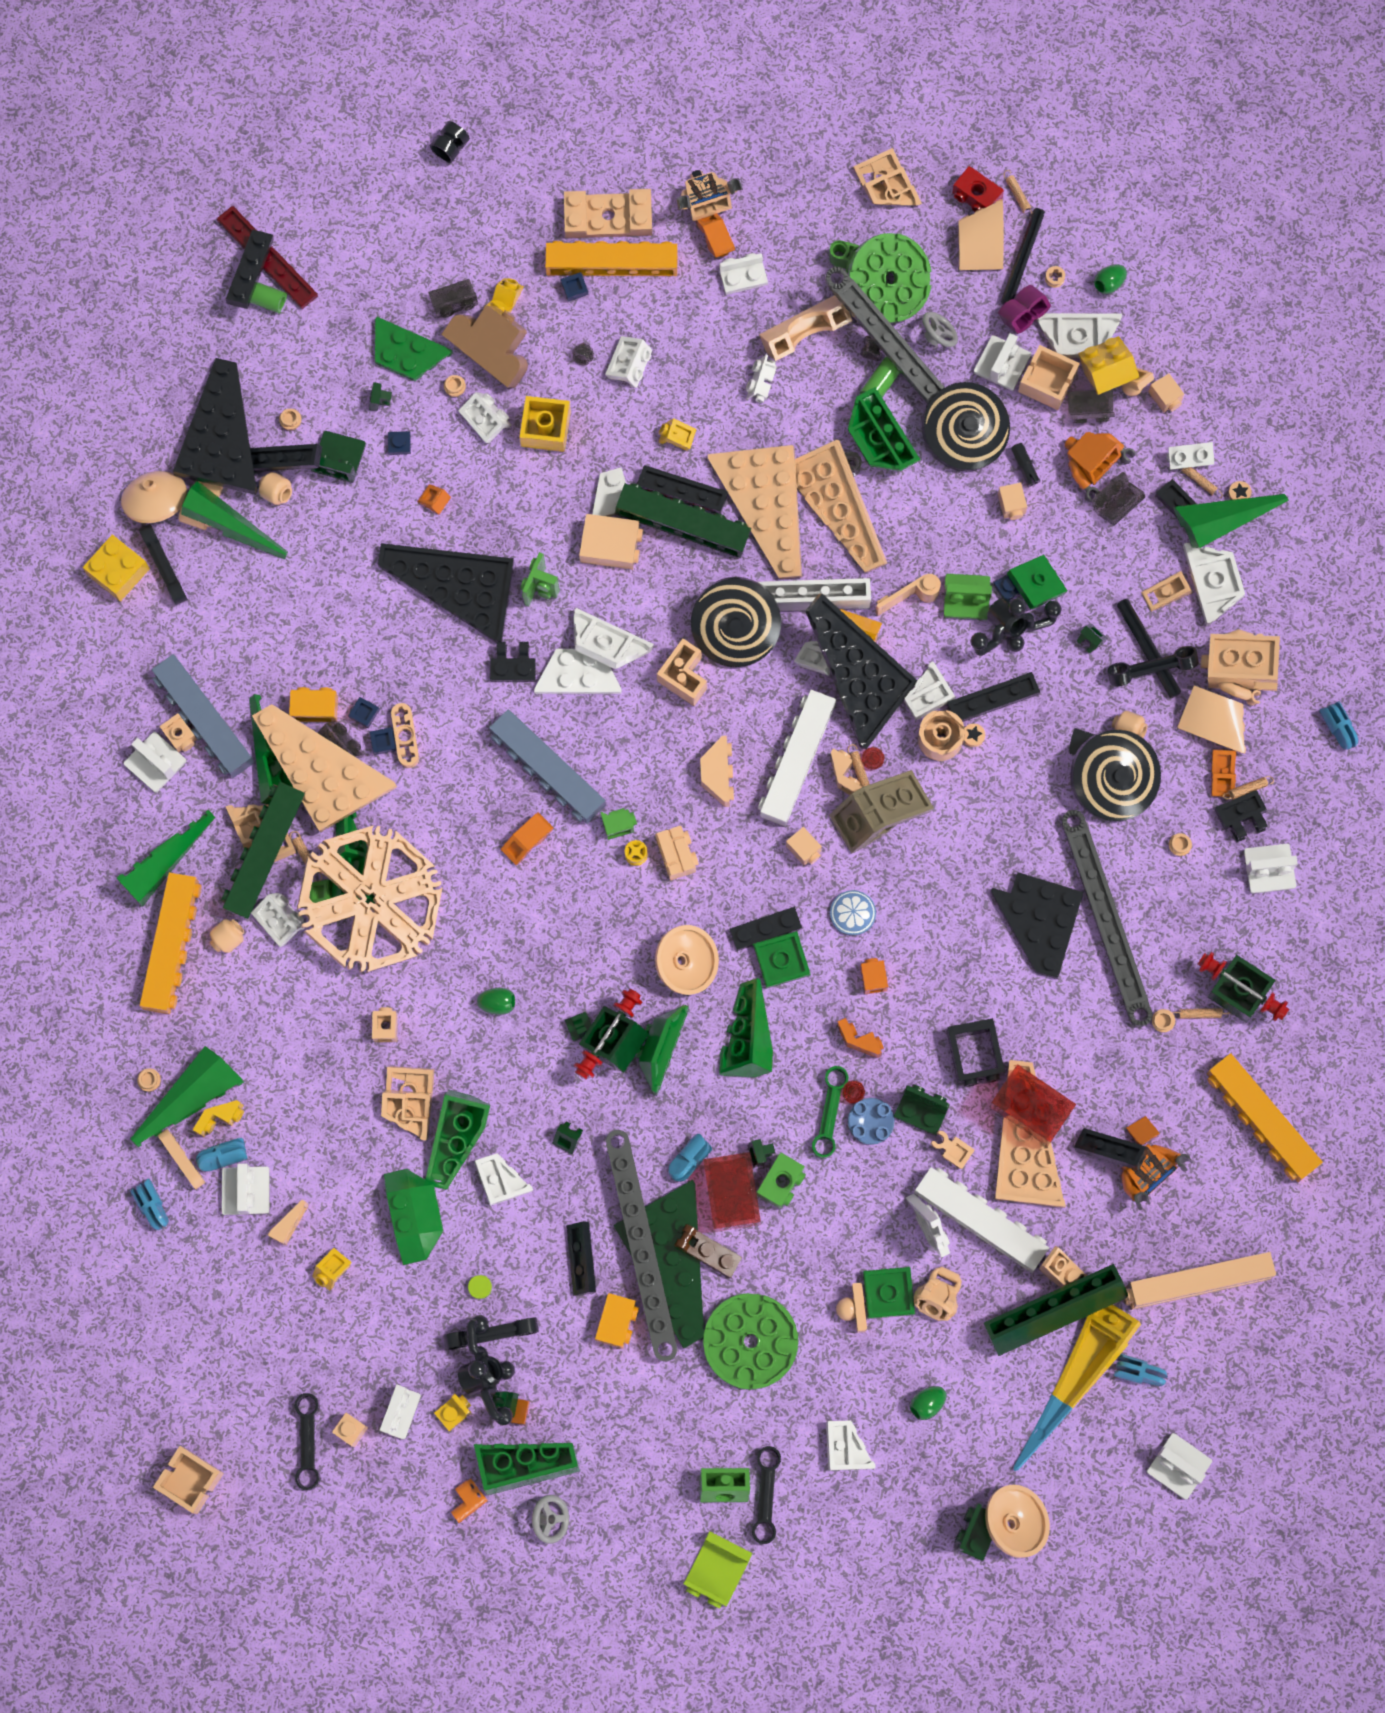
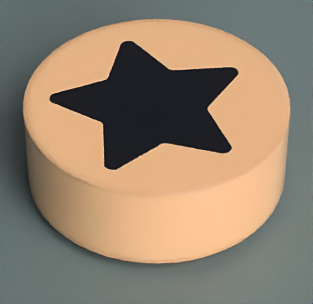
(1239, 490)
(974, 735)

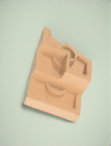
(896, 184)
(982, 239)
(1214, 719)
(244, 821)
(409, 1108)

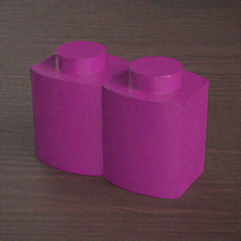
(1024, 309)

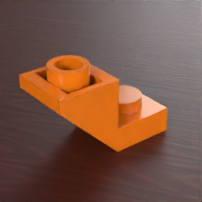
(716, 235)
(527, 838)
(866, 1044)

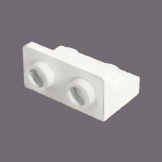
(743, 273)
(629, 360)
(484, 416)
(278, 918)
(400, 1412)

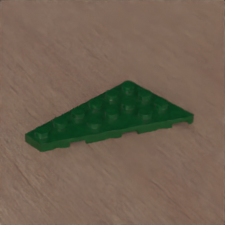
(678, 1270)

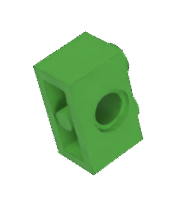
(787, 1168)
(724, 1484)

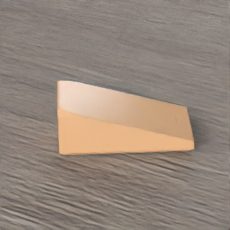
(1168, 591)
(285, 1228)

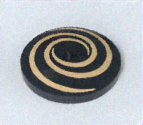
(966, 426)
(735, 621)
(1115, 775)

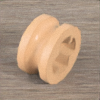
(1055, 269)

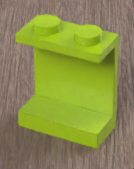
(717, 1570)

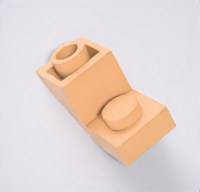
(841, 764)

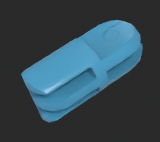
(1340, 725)
(222, 1155)
(689, 1158)
(150, 1204)
(1139, 1371)

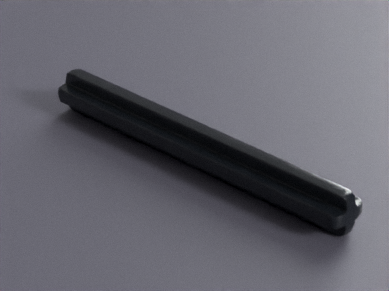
(1023, 255)
(1147, 646)

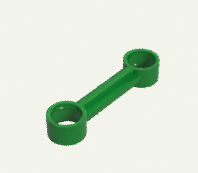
(830, 1112)

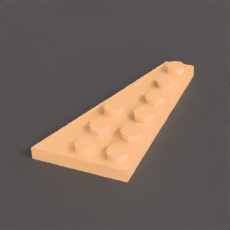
(833, 494)
(1026, 1165)

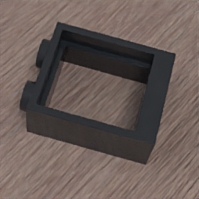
(968, 1029)

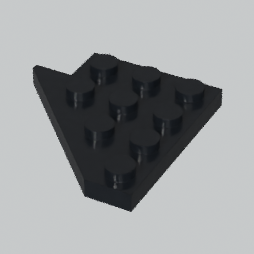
(1041, 920)

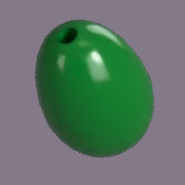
(1110, 278)
(496, 1001)
(928, 1402)

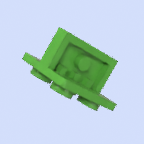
(540, 581)
(967, 596)

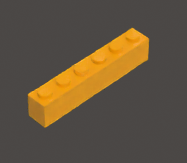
(611, 258)
(169, 943)
(1264, 1118)

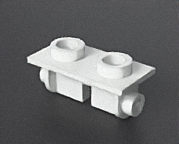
(763, 370)
(1190, 455)

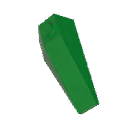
(750, 1041)
(457, 1132)

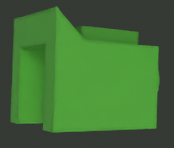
(618, 823)

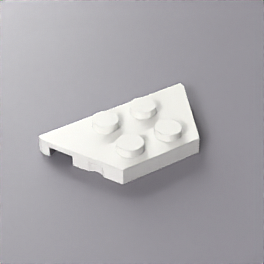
(1077, 331)
(1214, 580)
(606, 642)
(576, 674)
(930, 1225)

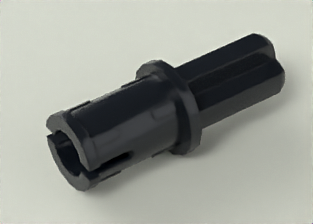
(1025, 464)

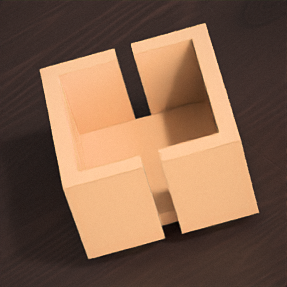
(1050, 377)
(189, 1480)

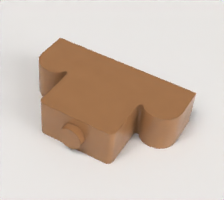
(491, 342)

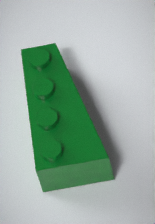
(523, 1464)

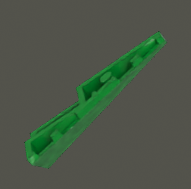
(211, 510)
(1215, 519)
(268, 766)
(353, 852)
(154, 869)
(200, 1083)

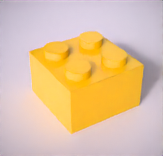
(1108, 365)
(545, 423)
(116, 568)

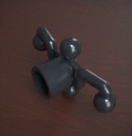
(1012, 622)
(485, 1372)

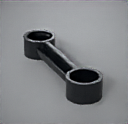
(163, 564)
(1183, 658)
(517, 1328)
(307, 1440)
(766, 1495)

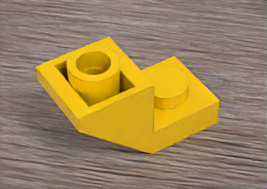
(506, 294)
(227, 1112)

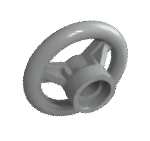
(936, 332)
(545, 1519)

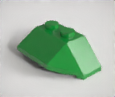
(879, 434)
(660, 1045)
(413, 1214)

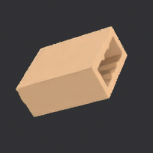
(610, 541)

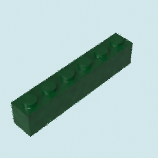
(682, 520)
(263, 850)
(1056, 1309)

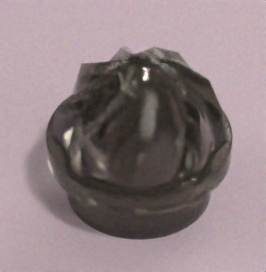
(583, 354)

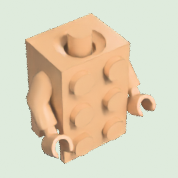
(1242, 664)

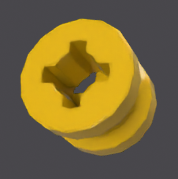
(633, 849)

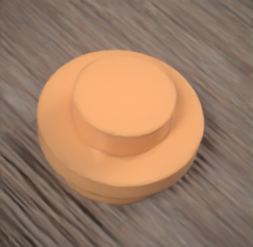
(454, 386)
(290, 419)
(1180, 844)
(1163, 1020)
(149, 1080)

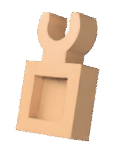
(955, 1150)

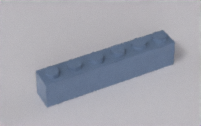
(203, 716)
(546, 766)

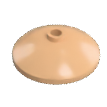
(153, 497)
(698, 960)
(1027, 1520)

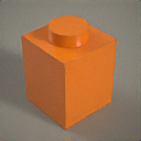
(874, 976)

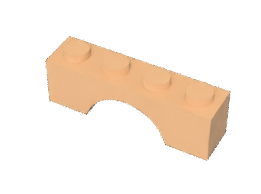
(785, 336)

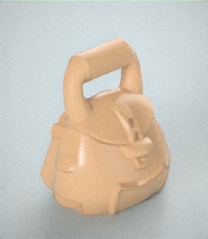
(937, 1297)

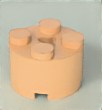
(938, 723)

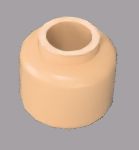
(275, 488)
(1130, 722)
(226, 936)

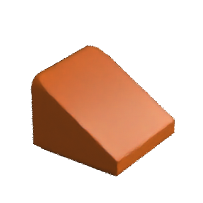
(434, 498)
(1142, 1131)
(521, 1412)

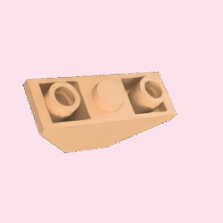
(716, 771)
(1060, 1268)

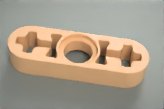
(397, 730)
(181, 1159)

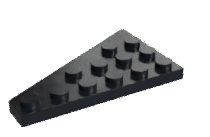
(218, 437)
(461, 583)
(862, 671)

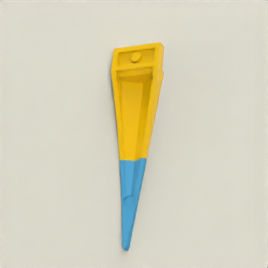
(1097, 1347)

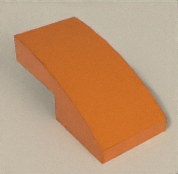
(1222, 772)

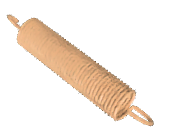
(1017, 192)
(1200, 480)
(858, 767)
(1247, 788)
(302, 849)
(1201, 1013)

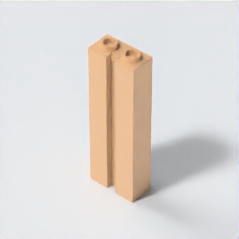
(1200, 1281)

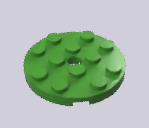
(910, 269)
(754, 1366)

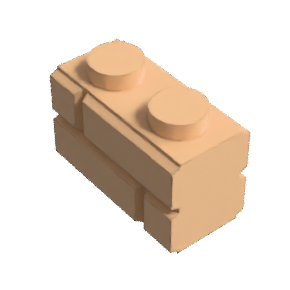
(676, 853)

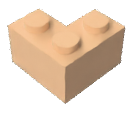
(678, 673)

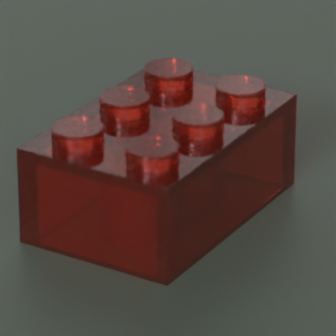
(1032, 1105)
(732, 1192)

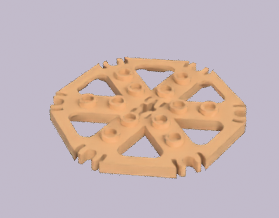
(370, 882)

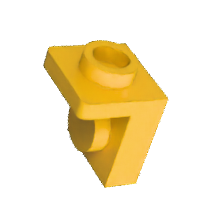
(677, 434)
(330, 1269)
(453, 1411)

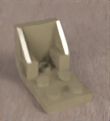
(879, 808)

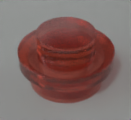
(873, 758)
(853, 1091)

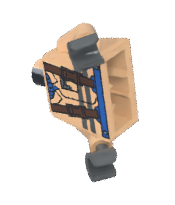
(707, 194)

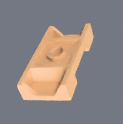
(585, 212)

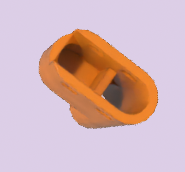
(470, 1498)

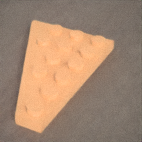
(766, 495)
(330, 777)

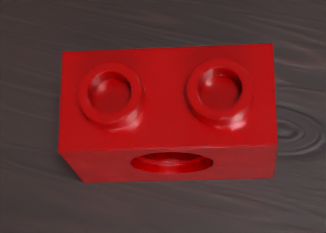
(974, 181)

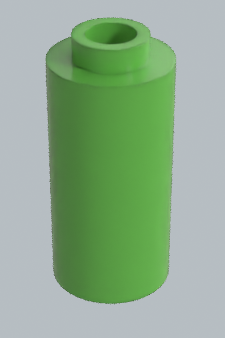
(269, 297)
(882, 377)

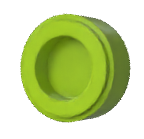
(480, 1287)

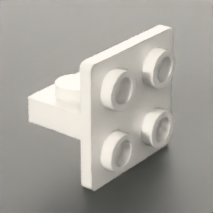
(1002, 361)
(154, 761)
(1270, 868)
(245, 1190)
(1179, 1466)

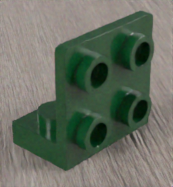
(340, 456)
(922, 1109)
(975, 1538)

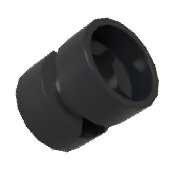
(451, 139)

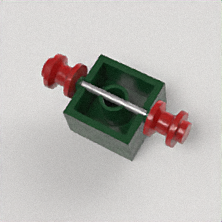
(1242, 988)
(612, 1037)

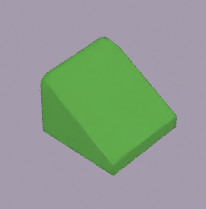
(321, 891)

